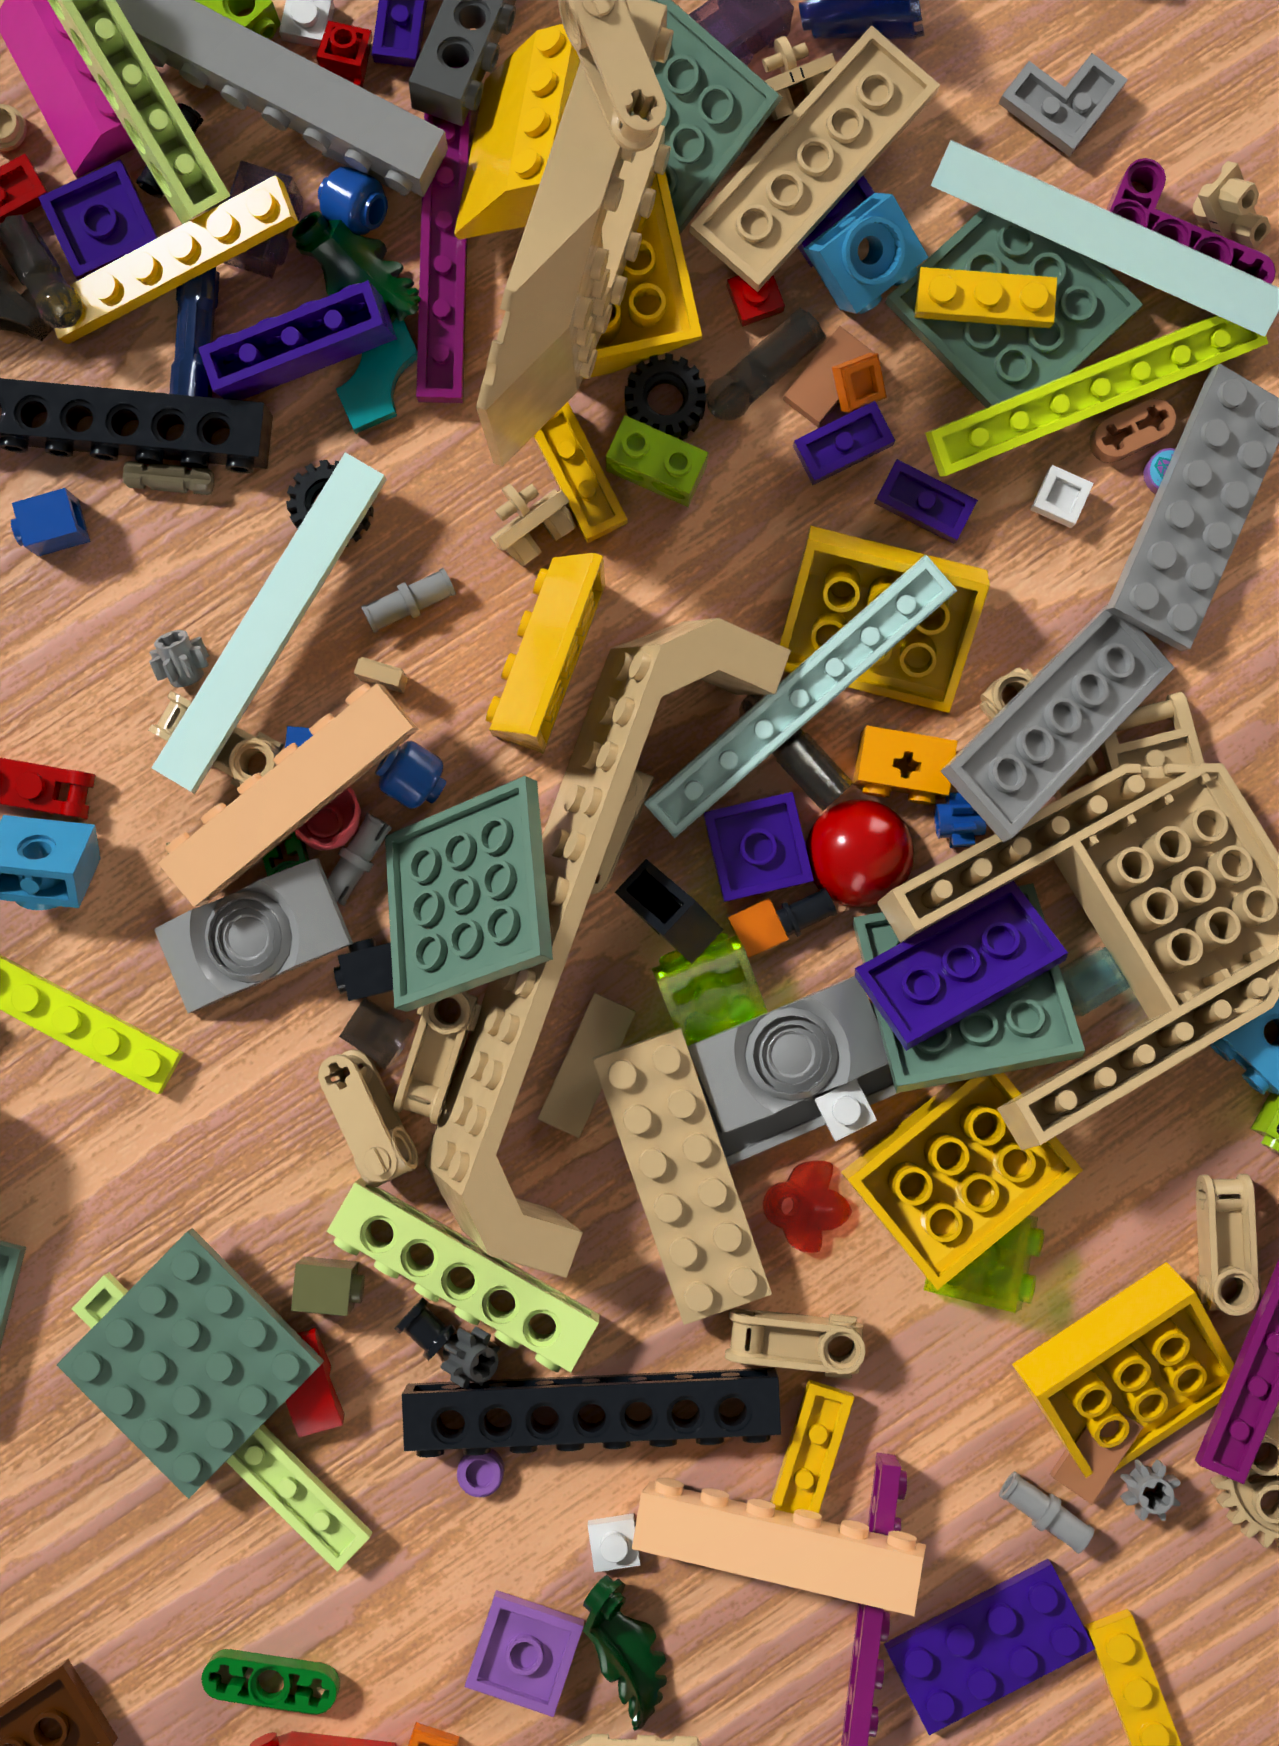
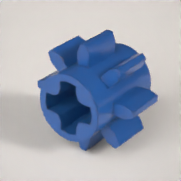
(958, 821)

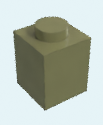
(327, 1286)

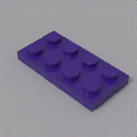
(960, 965)
(988, 1646)

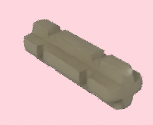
(168, 477)

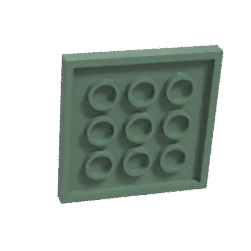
(710, 111)
(1008, 359)
(467, 896)
(1010, 1034)
(190, 1362)

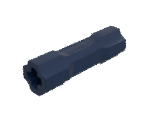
(194, 329)

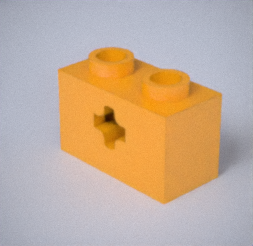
(927, 754)

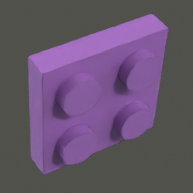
(524, 1653)

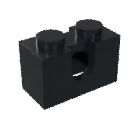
(669, 911)

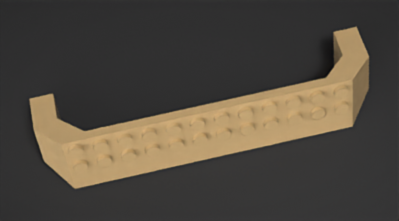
(574, 845)

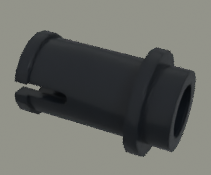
(806, 912)

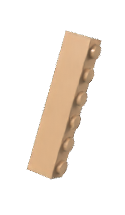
(288, 794)
(780, 1545)

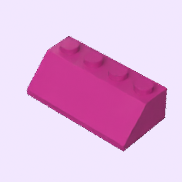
(62, 86)

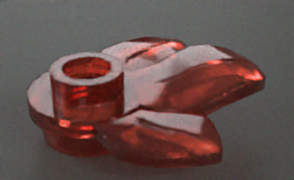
(813, 1205)

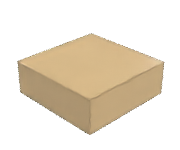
(383, 674)

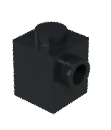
(365, 970)

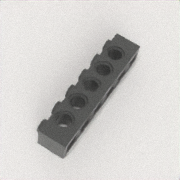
(454, 91)

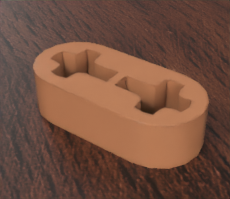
(1128, 421)

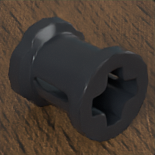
(425, 1329)

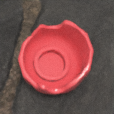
(333, 824)

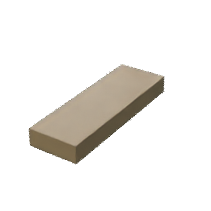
(577, 1080)

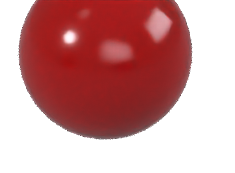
(859, 852)

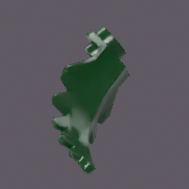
(353, 260)
(625, 1650)

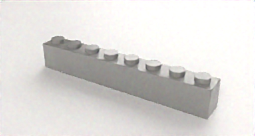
(289, 91)

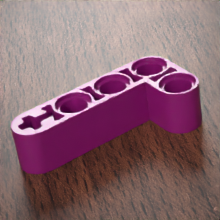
(1141, 210)

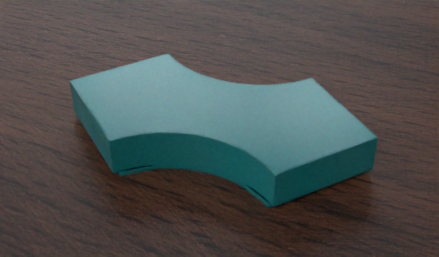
(370, 391)

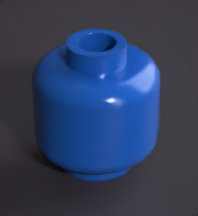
(353, 199)
(411, 775)

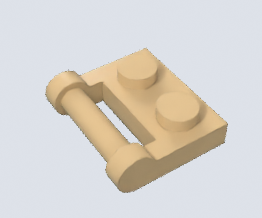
(1158, 750)

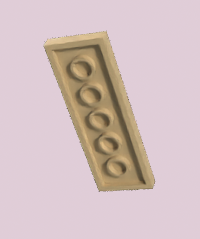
(814, 158)
(682, 1176)

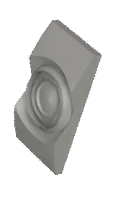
(253, 935)
(789, 1054)

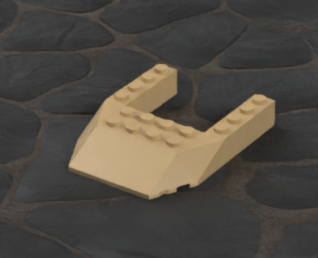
(570, 259)
(1178, 896)

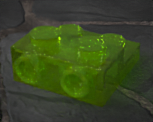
(711, 991)
(1000, 1273)

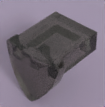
(377, 1033)

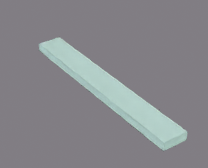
(1108, 238)
(269, 623)
(800, 696)

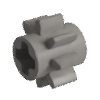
(178, 658)
(1150, 1502)

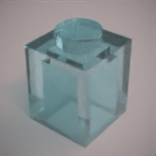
(1092, 980)

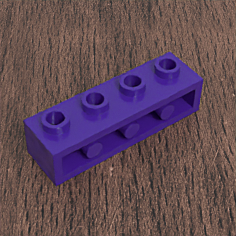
(298, 342)

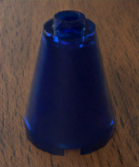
(854, 17)

